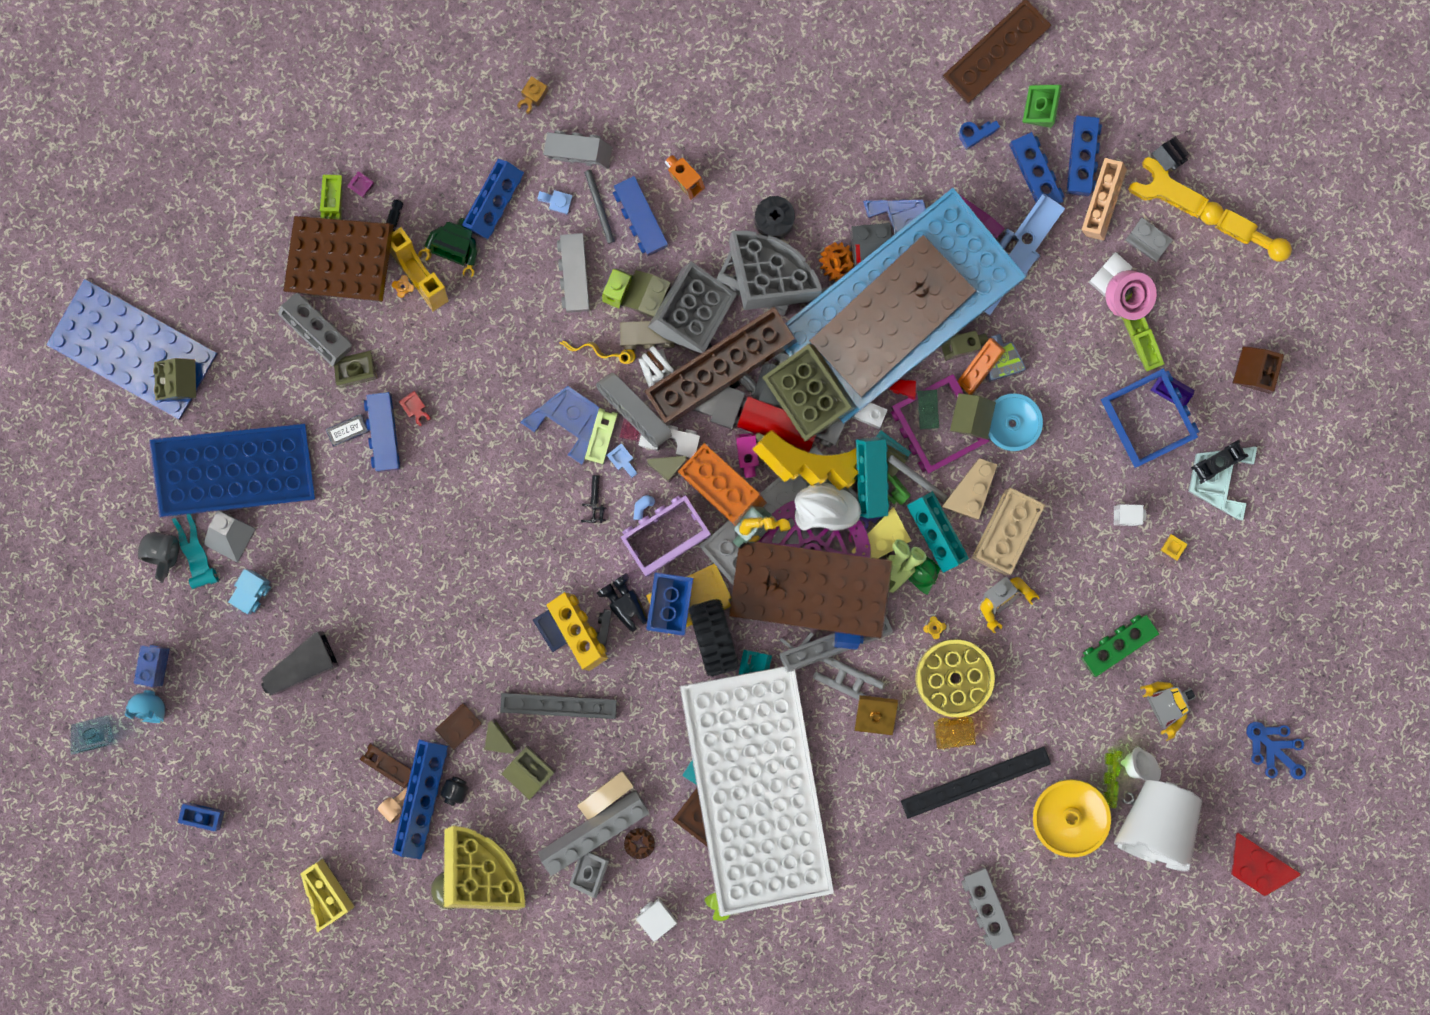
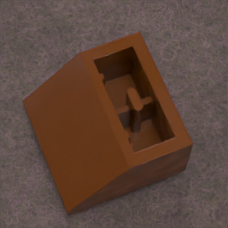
(1258, 369)

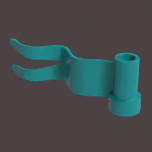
(196, 556)

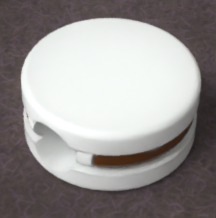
(657, 363)

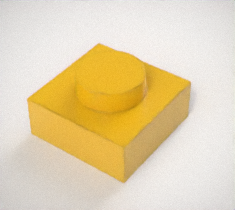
(1173, 547)

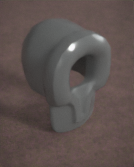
(159, 550)

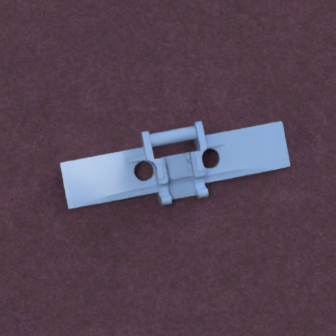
(1037, 224)

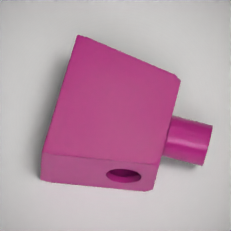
(744, 444)

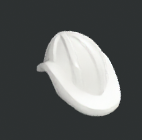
(826, 507)

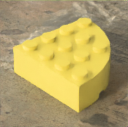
(478, 873)

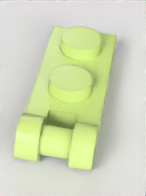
(600, 437)

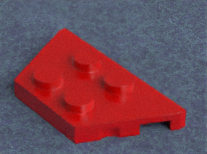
(1259, 868)

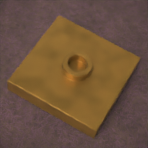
(876, 715)

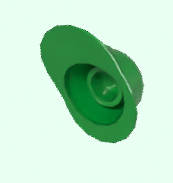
(925, 575)

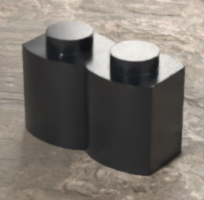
(1171, 154)

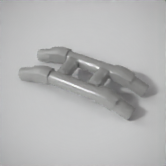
(843, 669)

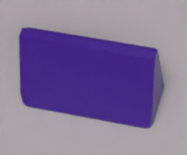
(1160, 389)

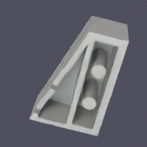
(578, 149)

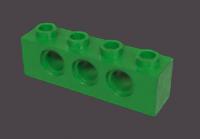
(1146, 633)

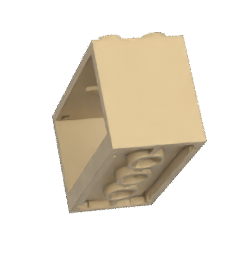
(1008, 531)

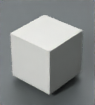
(656, 919)

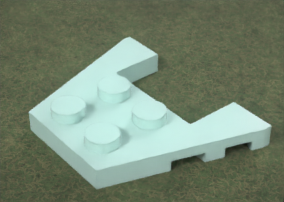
(1216, 489)

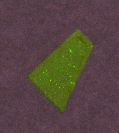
(1110, 776)

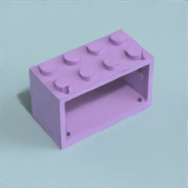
(676, 552)

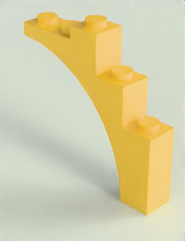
(814, 468)

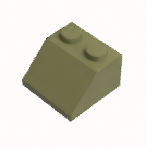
(646, 293)

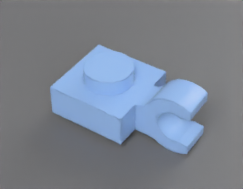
(558, 201)
(620, 458)

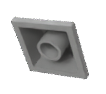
(228, 535)

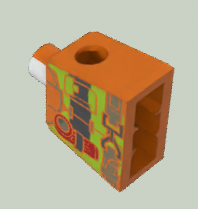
(685, 179)

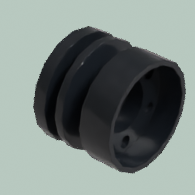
(765, 223)

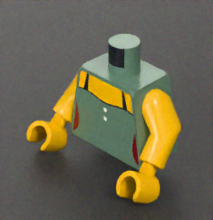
(756, 524)

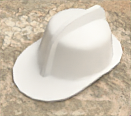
(1141, 765)

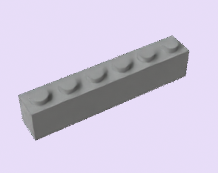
(593, 833)

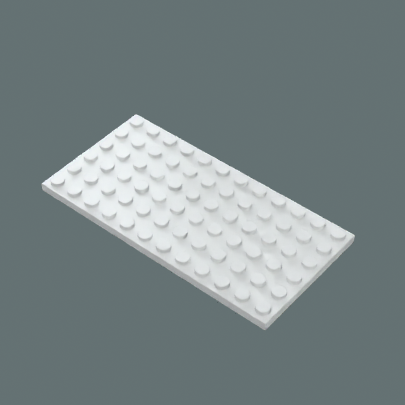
(756, 790)

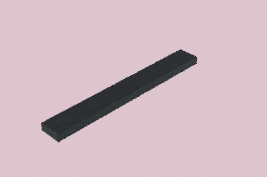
(975, 782)

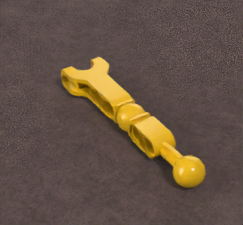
(1209, 212)

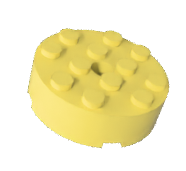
(934, 680)

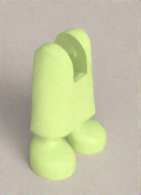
(903, 568)

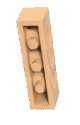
(1104, 199)

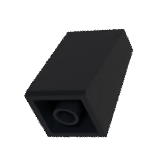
(302, 664)

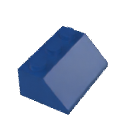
(669, 604)

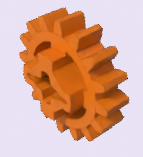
(836, 262)

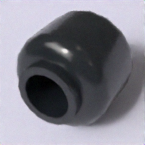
(454, 791)

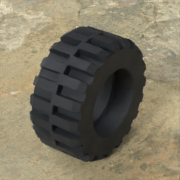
(714, 637)

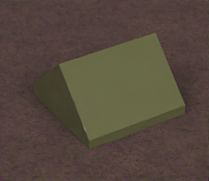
(355, 369)
(972, 416)
(667, 466)
(497, 739)

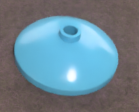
(1027, 419)

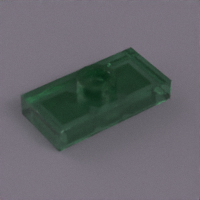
(928, 409)

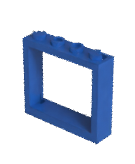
(1183, 411)

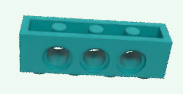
(937, 532)

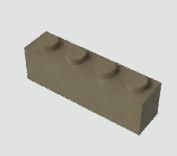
(639, 334)

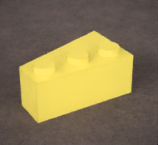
(885, 534)
(325, 895)

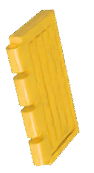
(705, 587)

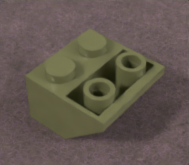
(175, 379)
(528, 772)

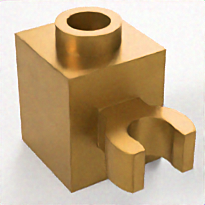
(533, 92)

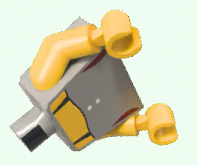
(1002, 596)
(1168, 705)

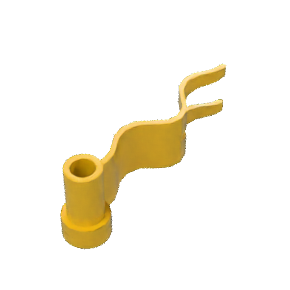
(630, 353)

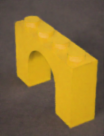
(427, 284)

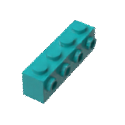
(872, 477)

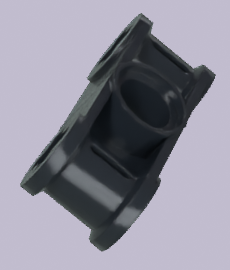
(1208, 469)

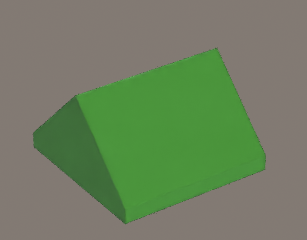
(1042, 105)

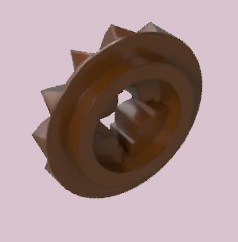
(634, 835)

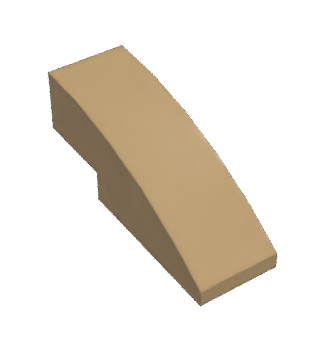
(605, 795)

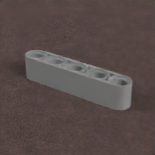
(634, 410)

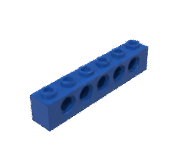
(413, 806)

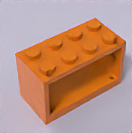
(720, 484)

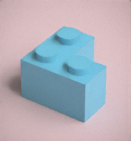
(249, 591)

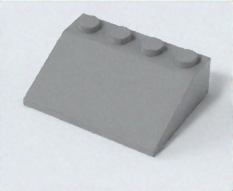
(692, 309)

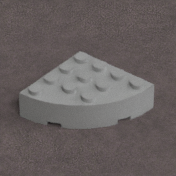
(771, 271)

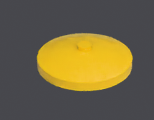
(1071, 818)

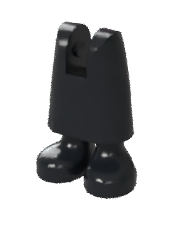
(626, 605)

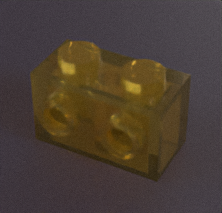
(954, 732)

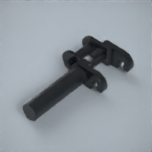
(594, 501)

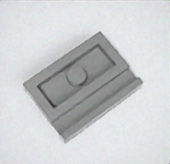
(1148, 240)

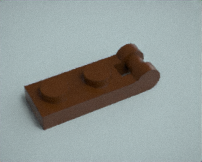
(387, 765)

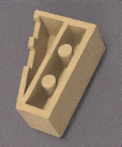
(972, 490)

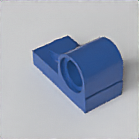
(978, 135)

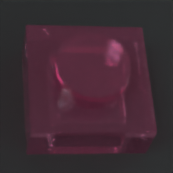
(628, 432)

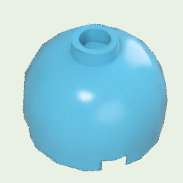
(143, 705)

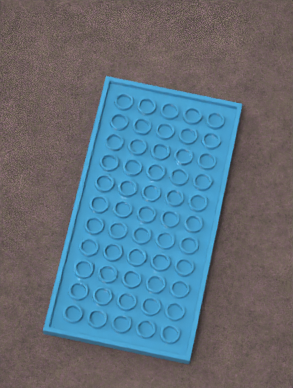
(961, 240)

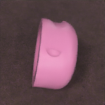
(1142, 299)

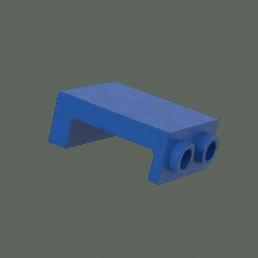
(151, 666)

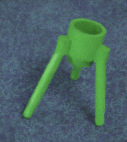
(899, 493)

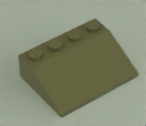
(809, 392)

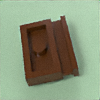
(458, 726)

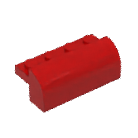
(762, 418)

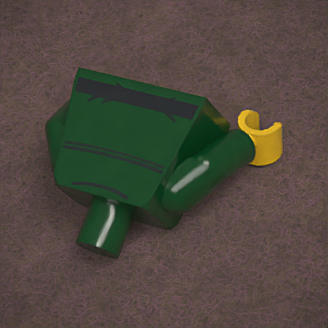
(453, 244)

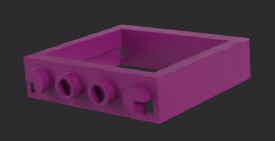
(914, 446)

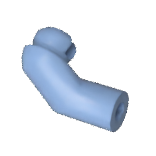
(642, 504)

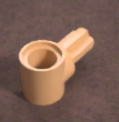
(392, 808)

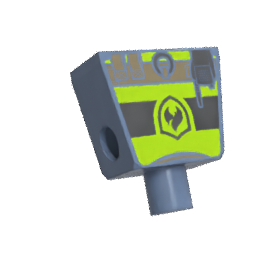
(1009, 362)

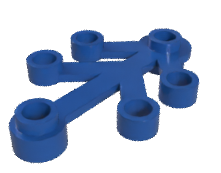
(1273, 749)

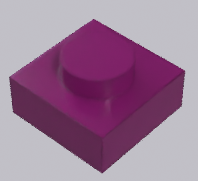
(360, 184)

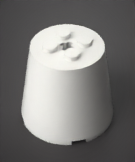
(1162, 825)

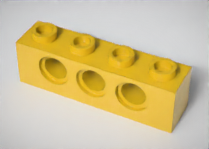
(559, 610)

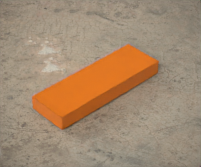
(981, 366)

